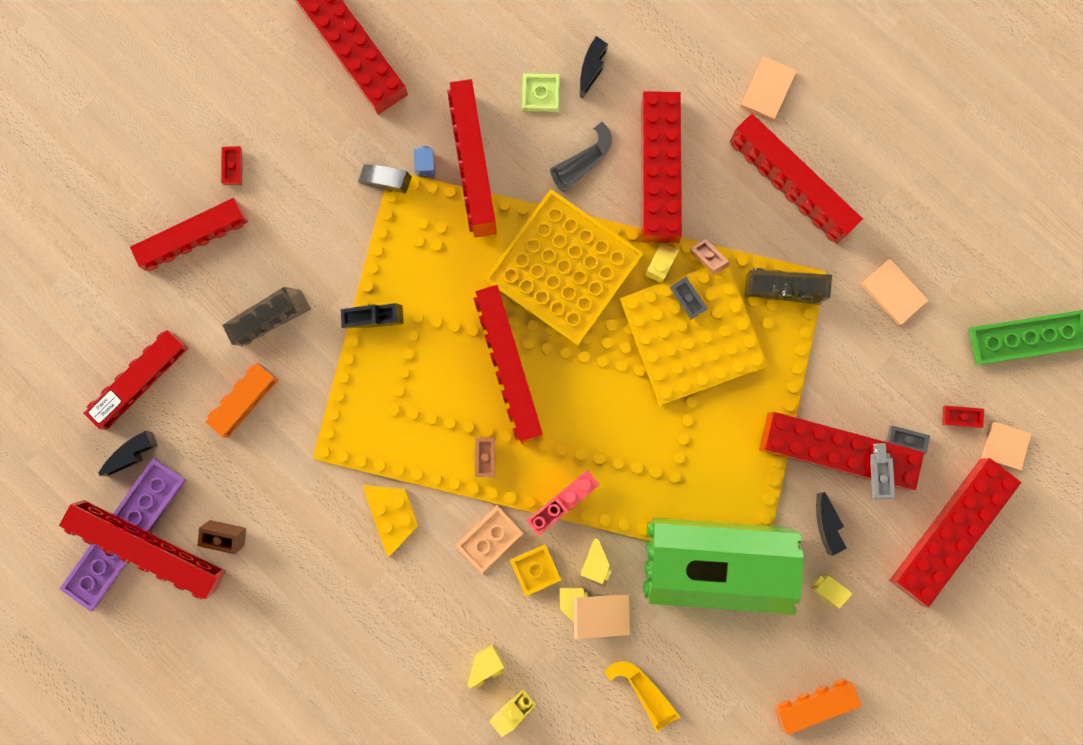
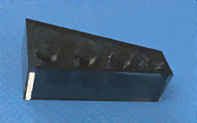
(788, 286)
(266, 315)

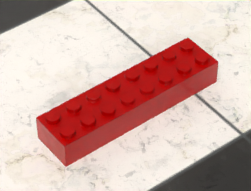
(355, 52)
(471, 159)
(661, 167)
(794, 179)
(509, 364)
(836, 449)
(955, 531)
(142, 549)

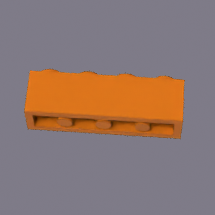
(241, 400)
(818, 706)

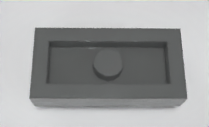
(688, 298)
(908, 438)

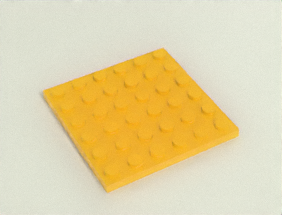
(564, 267)
(695, 353)

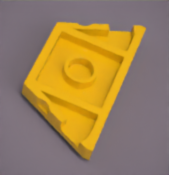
(391, 514)

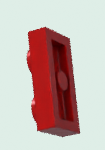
(231, 165)
(963, 416)

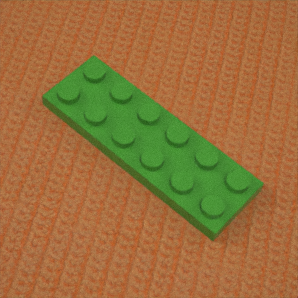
(1027, 337)

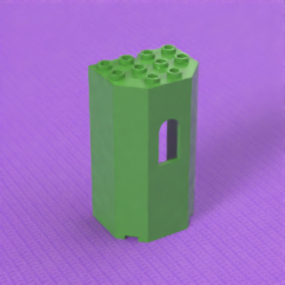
(761, 565)

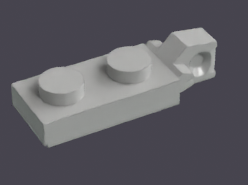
(882, 473)

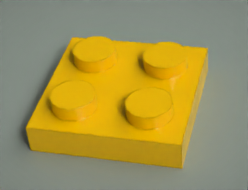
(535, 570)

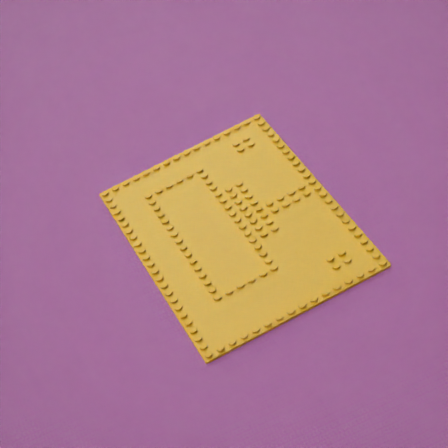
(425, 389)

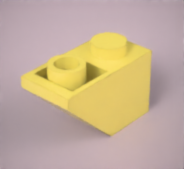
(567, 599)
(485, 664)
(512, 713)

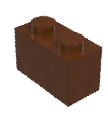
(221, 537)

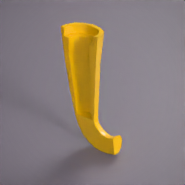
(655, 704)

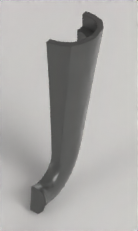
(574, 168)

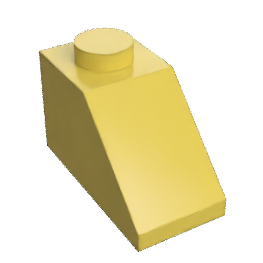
(661, 262)
(596, 564)
(831, 591)

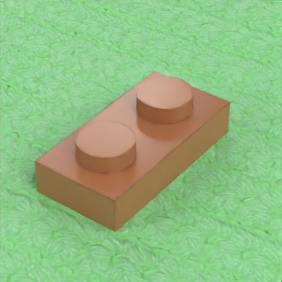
(709, 257)
(484, 457)

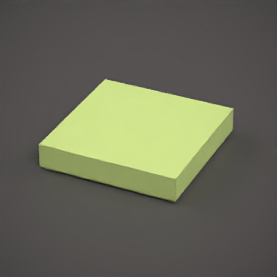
(540, 92)

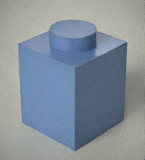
(424, 161)

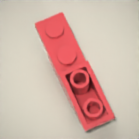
(563, 502)

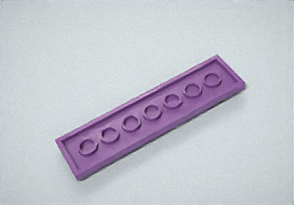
(141, 507)

